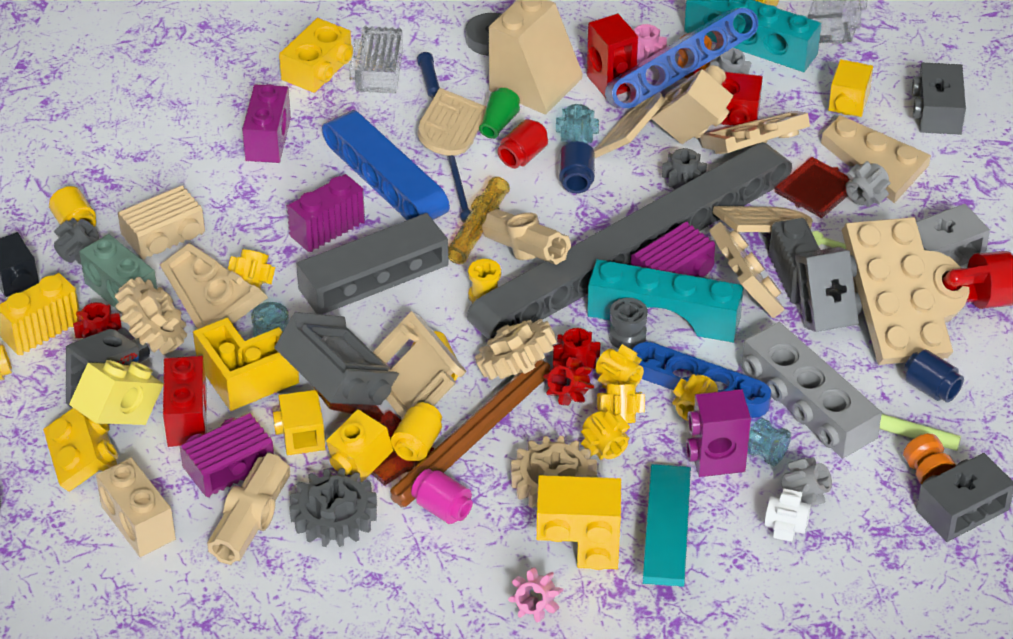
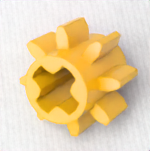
(252, 267)
(619, 366)
(686, 391)
(622, 399)
(605, 434)

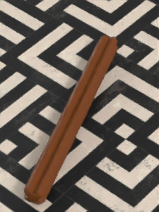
(472, 430)

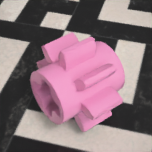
(649, 41)
(540, 584)

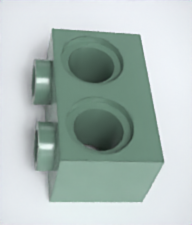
(111, 265)

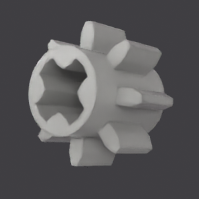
(732, 61)
(867, 184)
(808, 478)

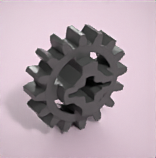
(333, 507)

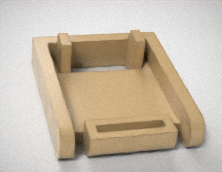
(423, 370)

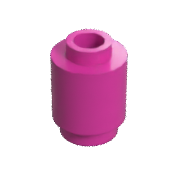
(442, 496)

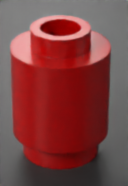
(523, 143)

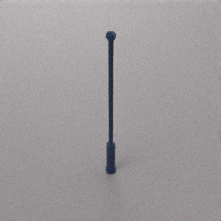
(425, 61)

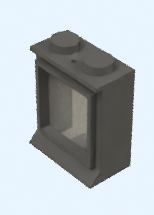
(335, 360)

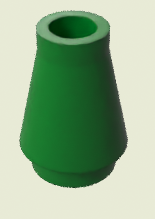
(499, 111)

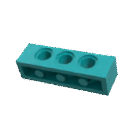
(780, 35)

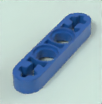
(674, 360)

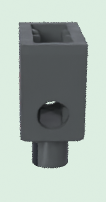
(98, 349)

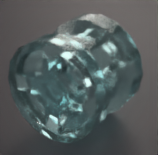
(268, 317)
(768, 441)

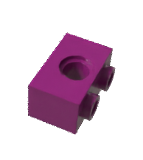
(266, 123)
(719, 433)

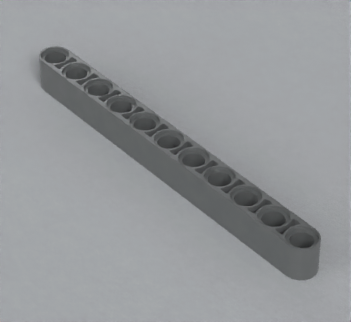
(553, 286)

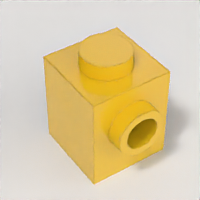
(850, 88)
(300, 422)
(359, 445)

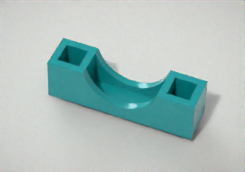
(705, 303)

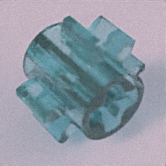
(577, 124)

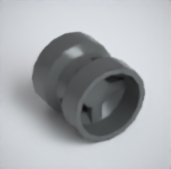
(628, 322)

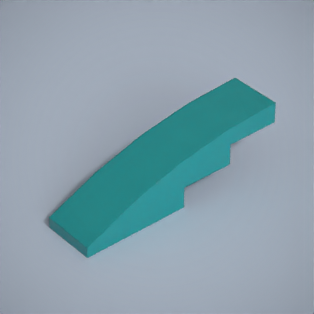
(667, 525)

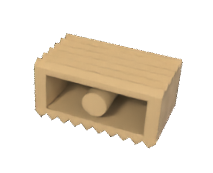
(161, 222)

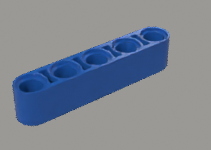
(697, 53)
(384, 167)

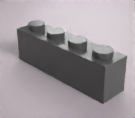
(372, 264)

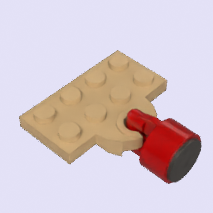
(916, 291)

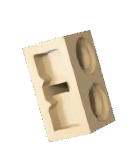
(135, 507)

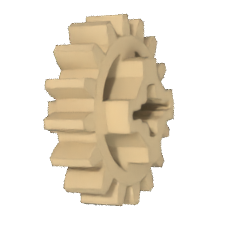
(151, 315)
(515, 349)
(548, 460)

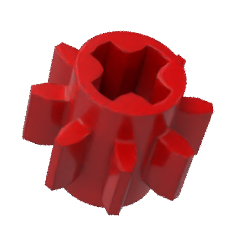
(95, 319)
(577, 344)
(558, 379)

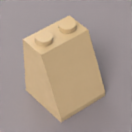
(532, 54)

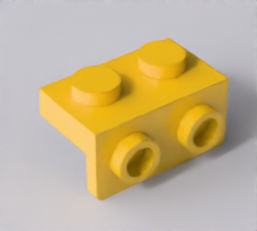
(78, 448)

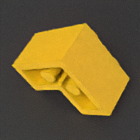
(241, 368)
(582, 512)

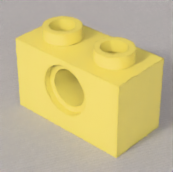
(116, 393)

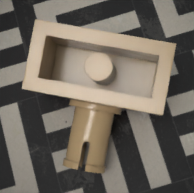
(695, 105)

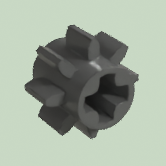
(683, 167)
(73, 238)

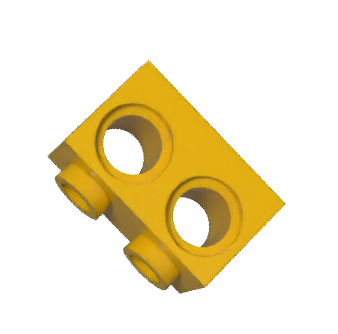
(316, 55)

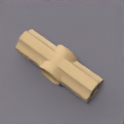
(526, 236)
(248, 509)

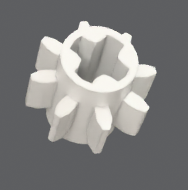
(787, 515)

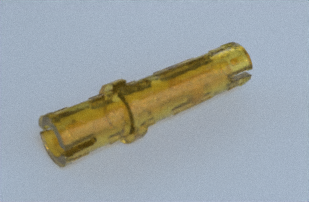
(472, 227)

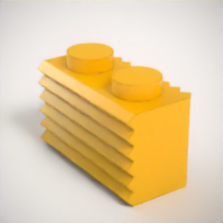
(38, 313)

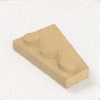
(755, 132)
(857, 144)
(748, 269)
(208, 288)

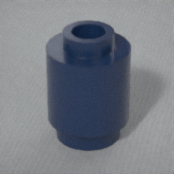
(577, 167)
(933, 376)

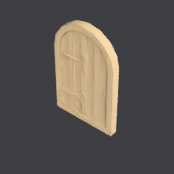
(450, 123)
(630, 125)
(756, 218)

